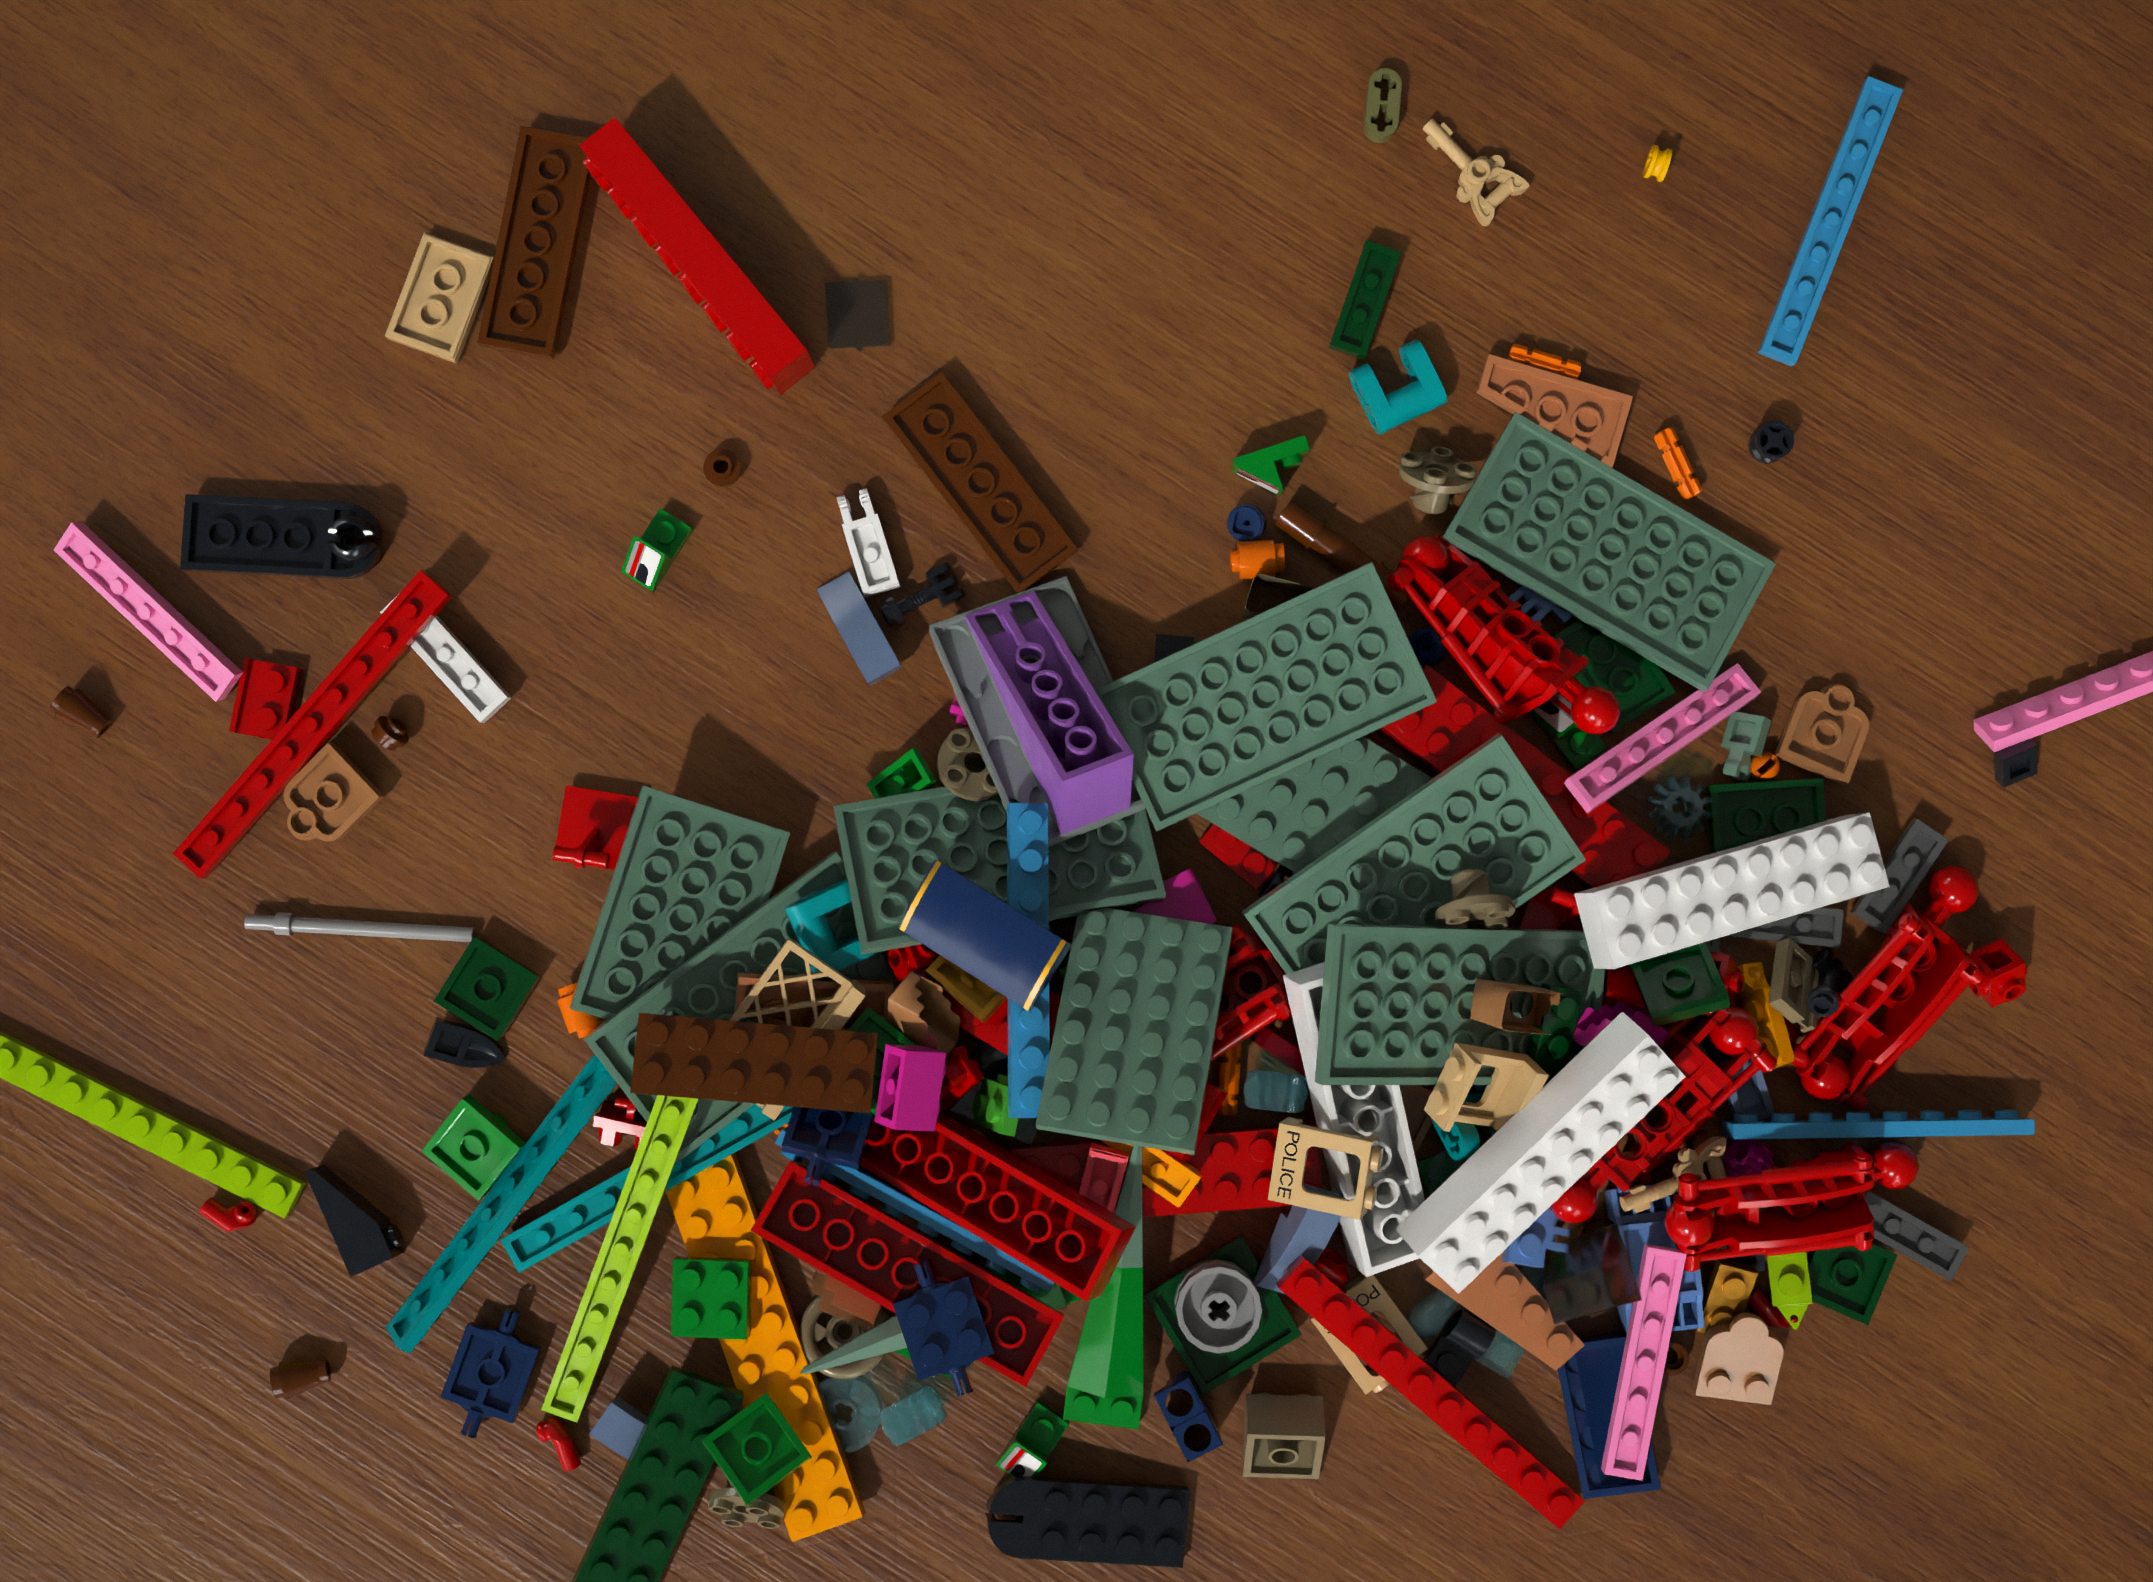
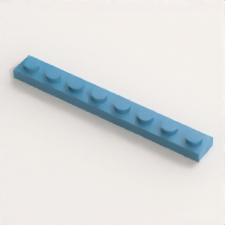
(1830, 221)
(1030, 895)
(1891, 1125)
(898, 1203)

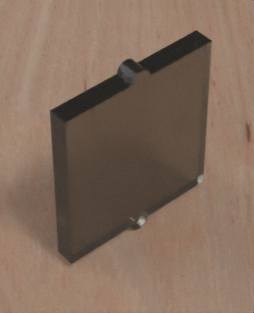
(857, 314)

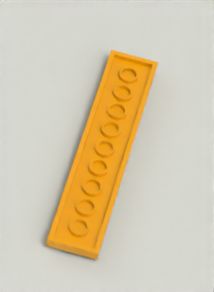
(716, 1222)

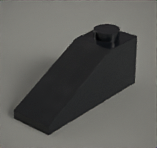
(357, 1226)

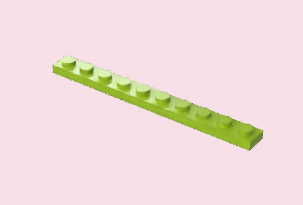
(148, 1127)
(619, 1256)

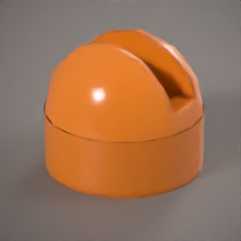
(1758, 761)

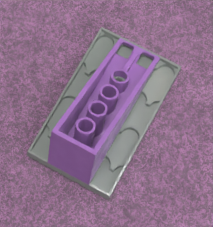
(1030, 698)

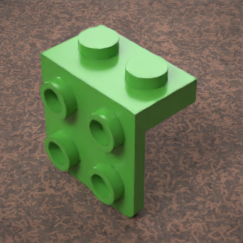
(991, 1106)

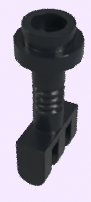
(894, 611)
(1824, 999)

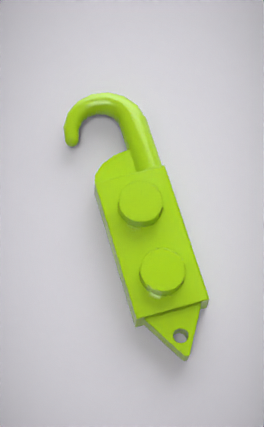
(1790, 1285)

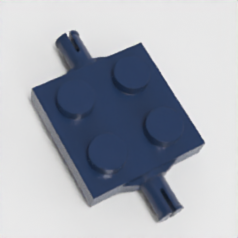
(827, 1138)
(943, 1328)
(491, 1372)

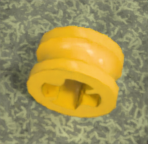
(1657, 163)

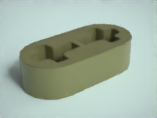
(1390, 106)

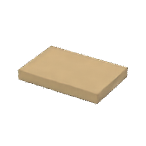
(440, 298)

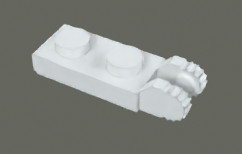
(868, 547)

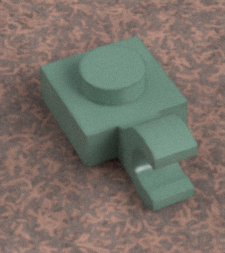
(1743, 737)

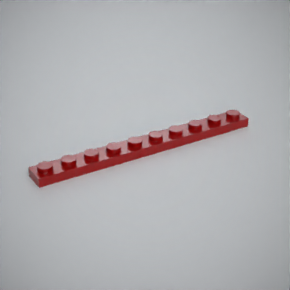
(312, 724)
(1430, 1391)

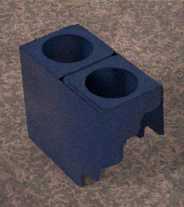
(1179, 1424)

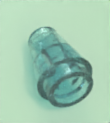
(1431, 1315)

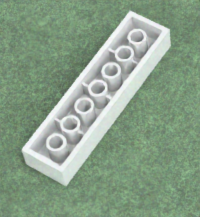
(1731, 890)
(1359, 1110)
(1540, 1152)

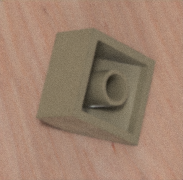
(1283, 1436)

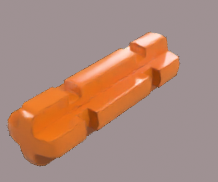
(1545, 361)
(1678, 463)
(1229, 1080)

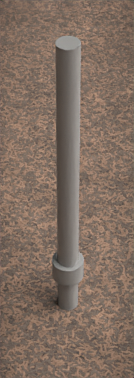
(288, 923)

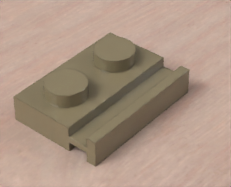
(1791, 983)

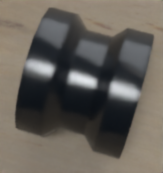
(1778, 437)

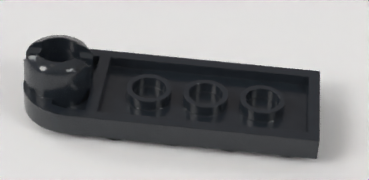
(278, 537)
(1090, 1521)

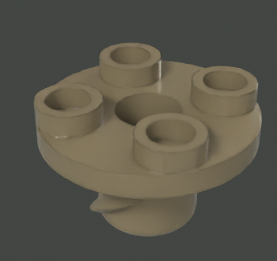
(1435, 478)
(963, 768)
(1474, 903)
(764, 1511)

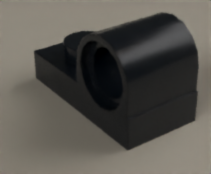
(1458, 1343)

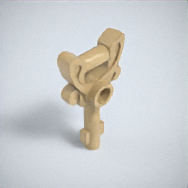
(1476, 174)
(1690, 1162)

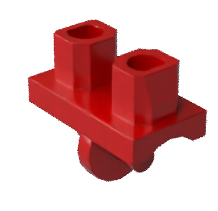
(959, 1079)
(619, 1118)

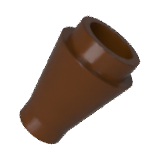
(79, 711)
(298, 1376)

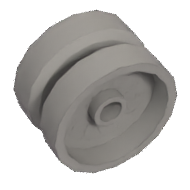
(1223, 1328)

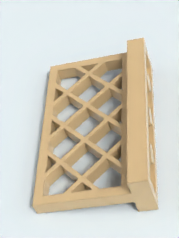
(834, 1014)

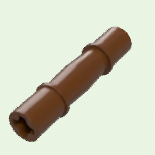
(1333, 547)

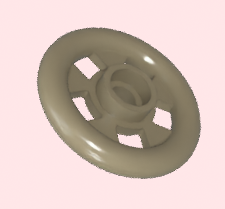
(812, 1333)

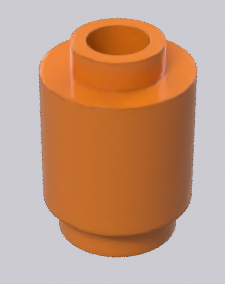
(1257, 558)
(575, 1020)

